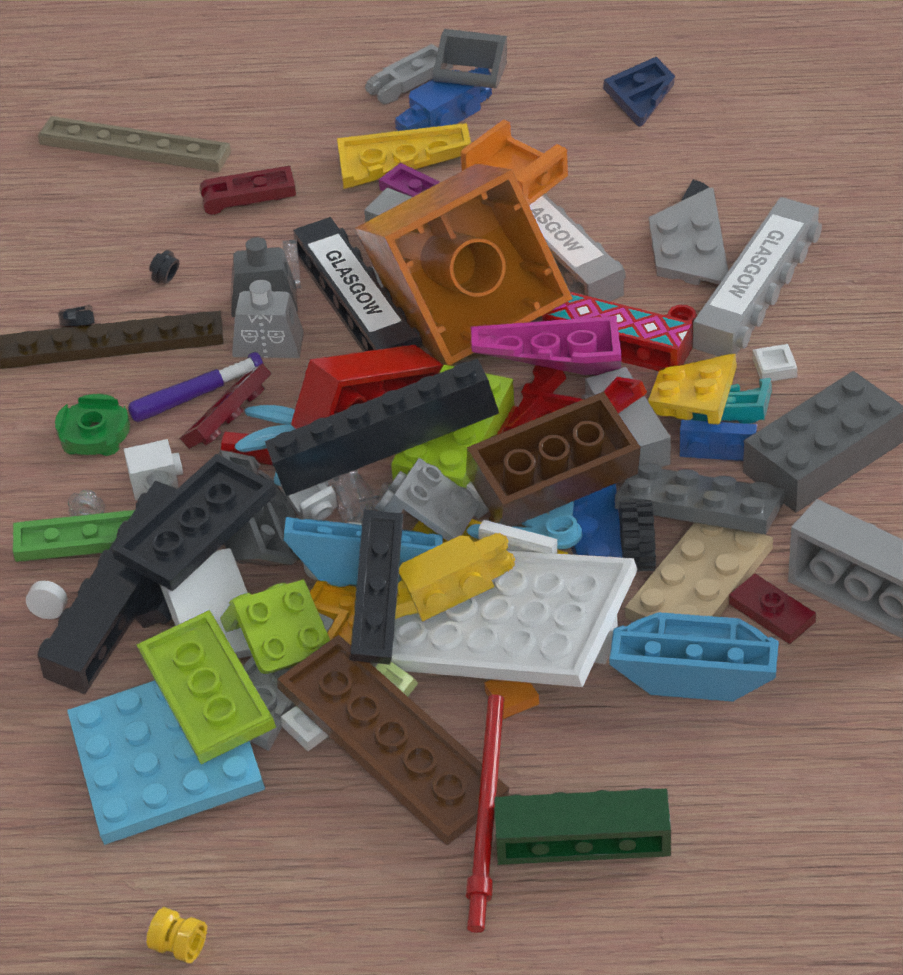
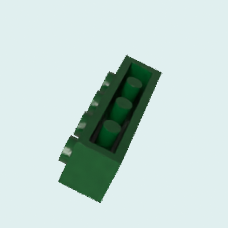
(582, 826)

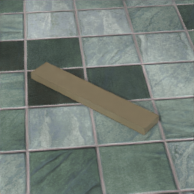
(134, 144)

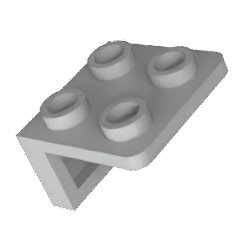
(431, 500)

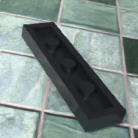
(376, 587)

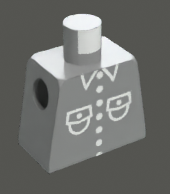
(266, 323)

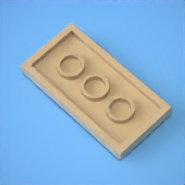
(701, 572)

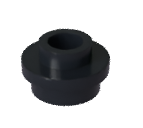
(164, 267)

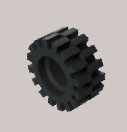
(638, 533)

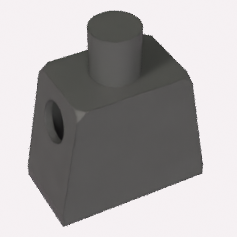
(261, 264)

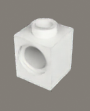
(150, 464)

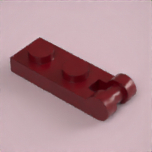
(247, 188)

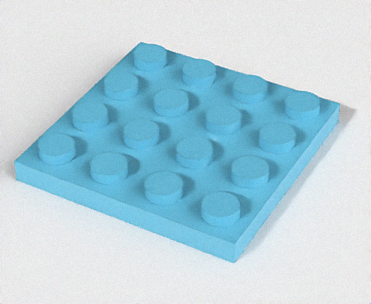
(144, 767)

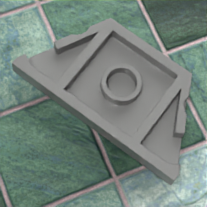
(689, 240)

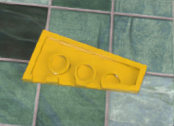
(373, 155)

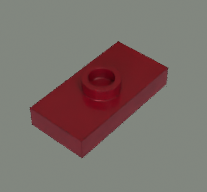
(772, 608)

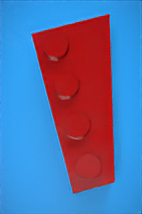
(355, 378)

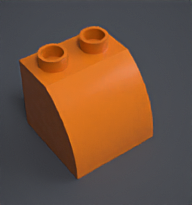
(464, 259)

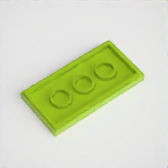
(206, 686)

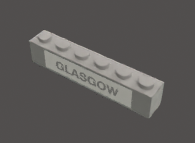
(579, 258)
(756, 278)

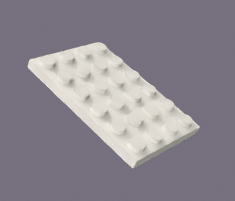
(532, 627)

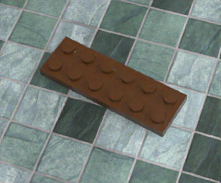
(389, 737)

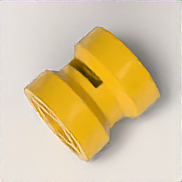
(176, 935)

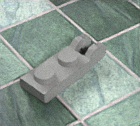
(404, 75)

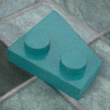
(744, 406)

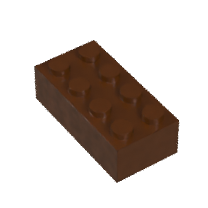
(552, 460)

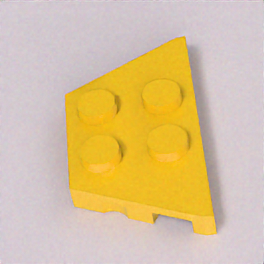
(694, 388)

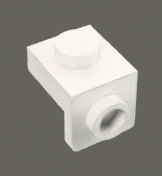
(314, 502)

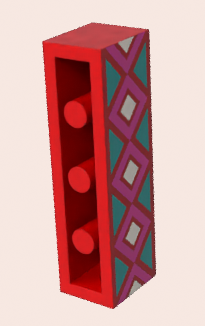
(644, 336)

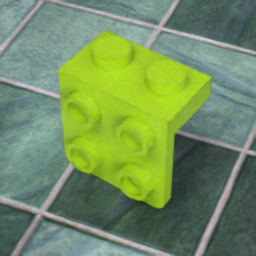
(277, 625)

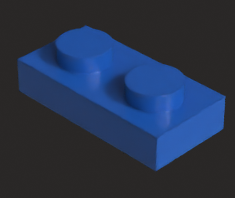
(714, 441)

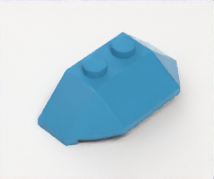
(333, 547)
(694, 656)

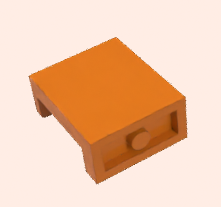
(533, 169)

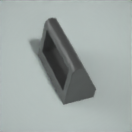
(471, 50)

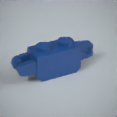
(442, 104)

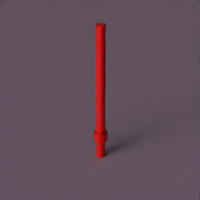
(479, 885)

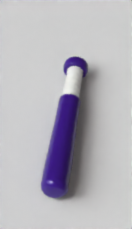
(180, 393)

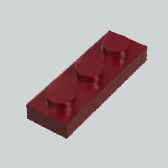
(226, 407)

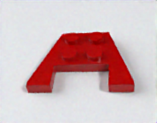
(539, 397)

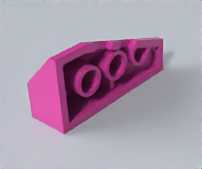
(568, 345)

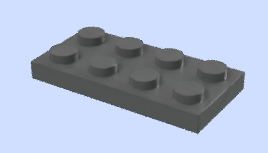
(703, 498)

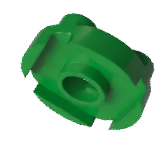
(104, 439)

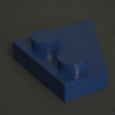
(640, 88)

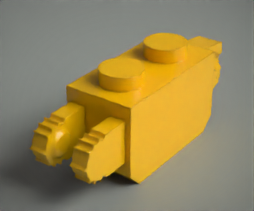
(451, 574)

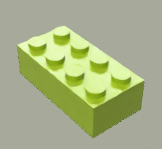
(450, 450)

